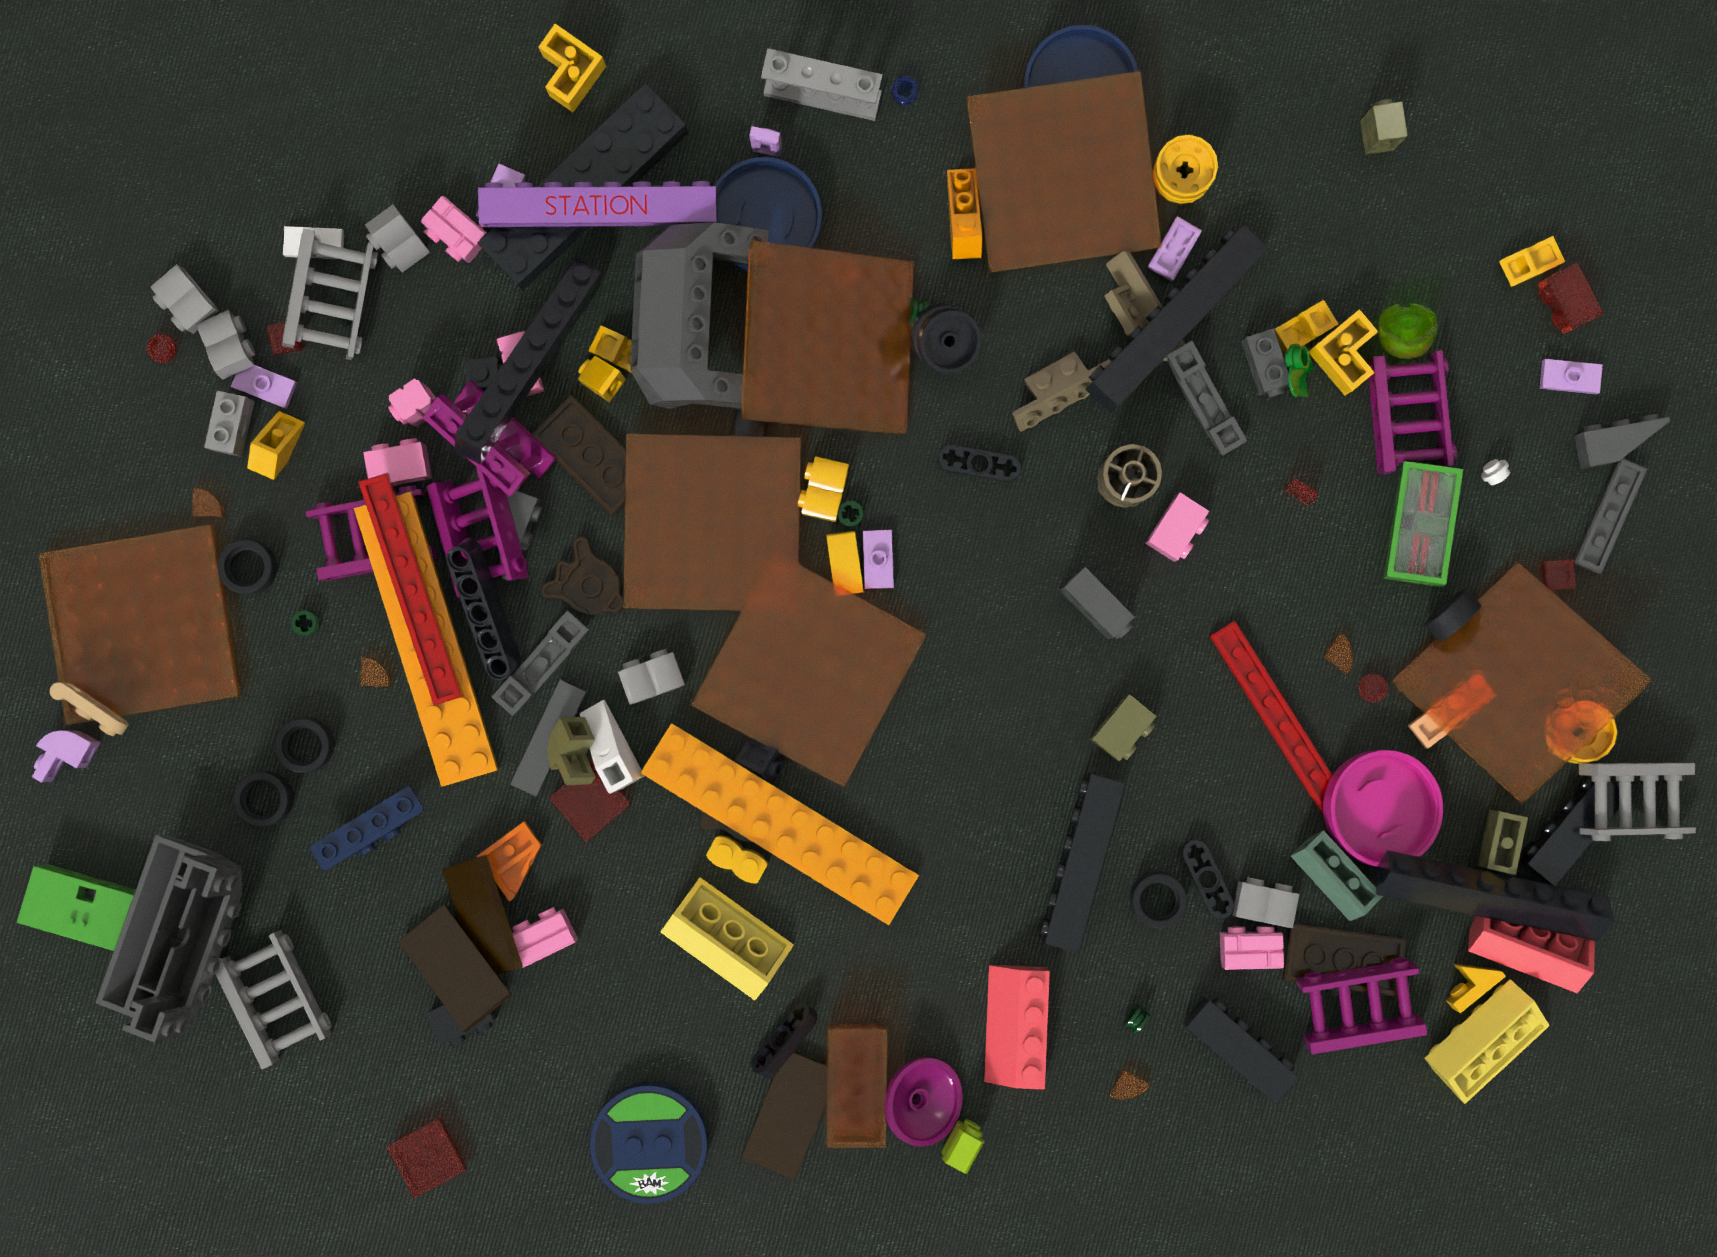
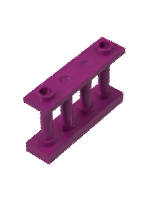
(1386, 429)
(498, 463)
(452, 523)
(361, 563)
(1378, 1029)

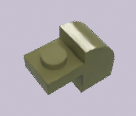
(568, 749)

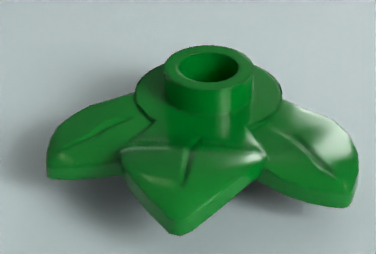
(1299, 365)

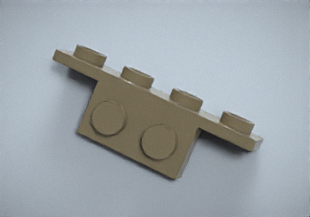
(1134, 296)
(1054, 390)

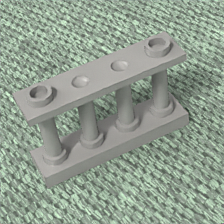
(821, 84)
(306, 275)
(1648, 773)
(254, 1023)

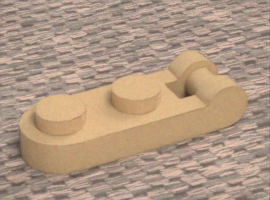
(89, 708)

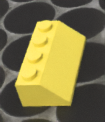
(727, 938)
(1487, 1040)

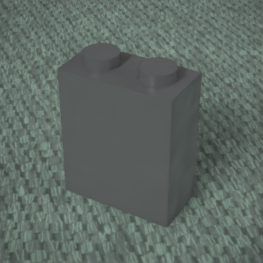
(1098, 604)

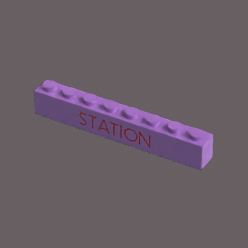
(596, 205)

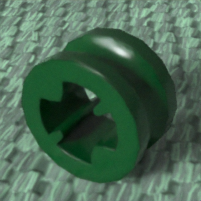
(917, 307)
(854, 505)
(300, 630)
(1136, 1019)

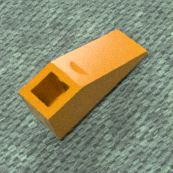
(964, 214)

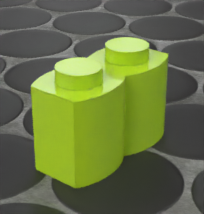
(963, 1145)

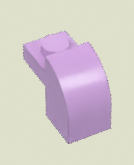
(63, 746)

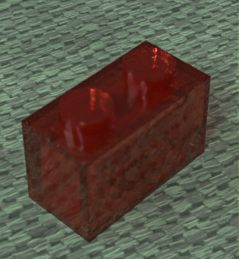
(1569, 298)

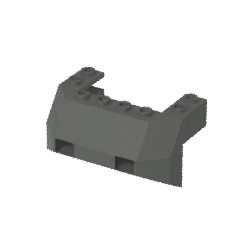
(674, 313)
(172, 938)

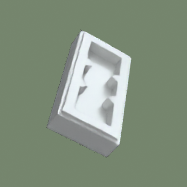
(328, 236)

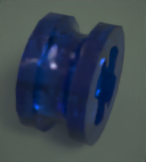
(896, 89)

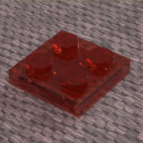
(589, 806)
(426, 1157)

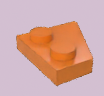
(512, 858)

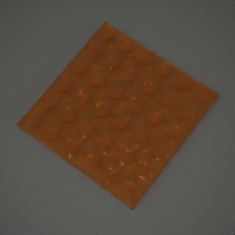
(1064, 171)
(827, 338)
(706, 517)
(141, 622)
(808, 669)
(1522, 683)

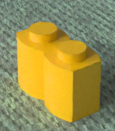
(824, 489)
(729, 854)

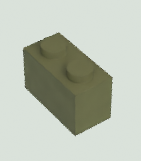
(1383, 127)
(1123, 728)
(1502, 841)

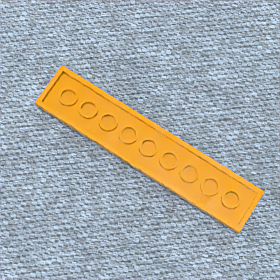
(455, 727)
(779, 824)

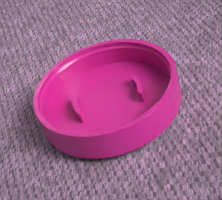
(1382, 805)

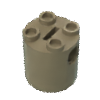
(1129, 476)

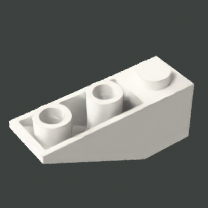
(610, 749)

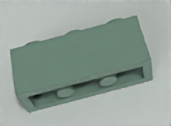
(1336, 876)

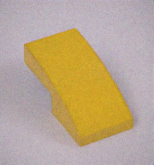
(1532, 261)
(1305, 326)
(612, 348)
(845, 561)

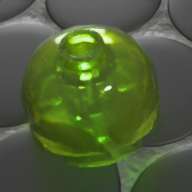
(1407, 330)

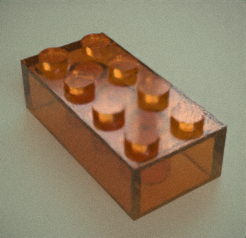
(855, 1085)

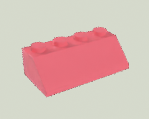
(1534, 951)
(1017, 1026)

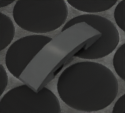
(1204, 398)
(541, 663)

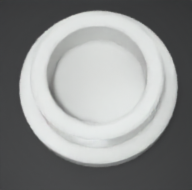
(1495, 471)

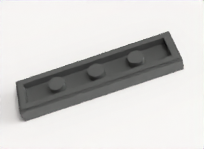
(1609, 515)
(535, 764)

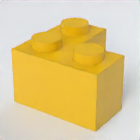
(576, 65)
(1338, 353)

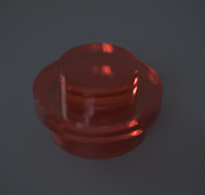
(161, 348)
(1372, 688)

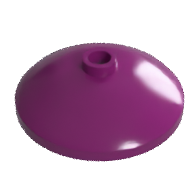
(935, 1102)

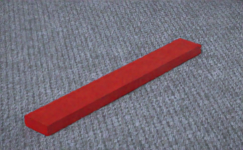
(410, 588)
(1273, 711)

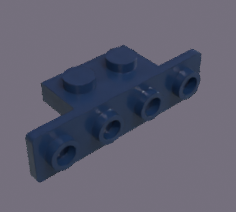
(367, 829)

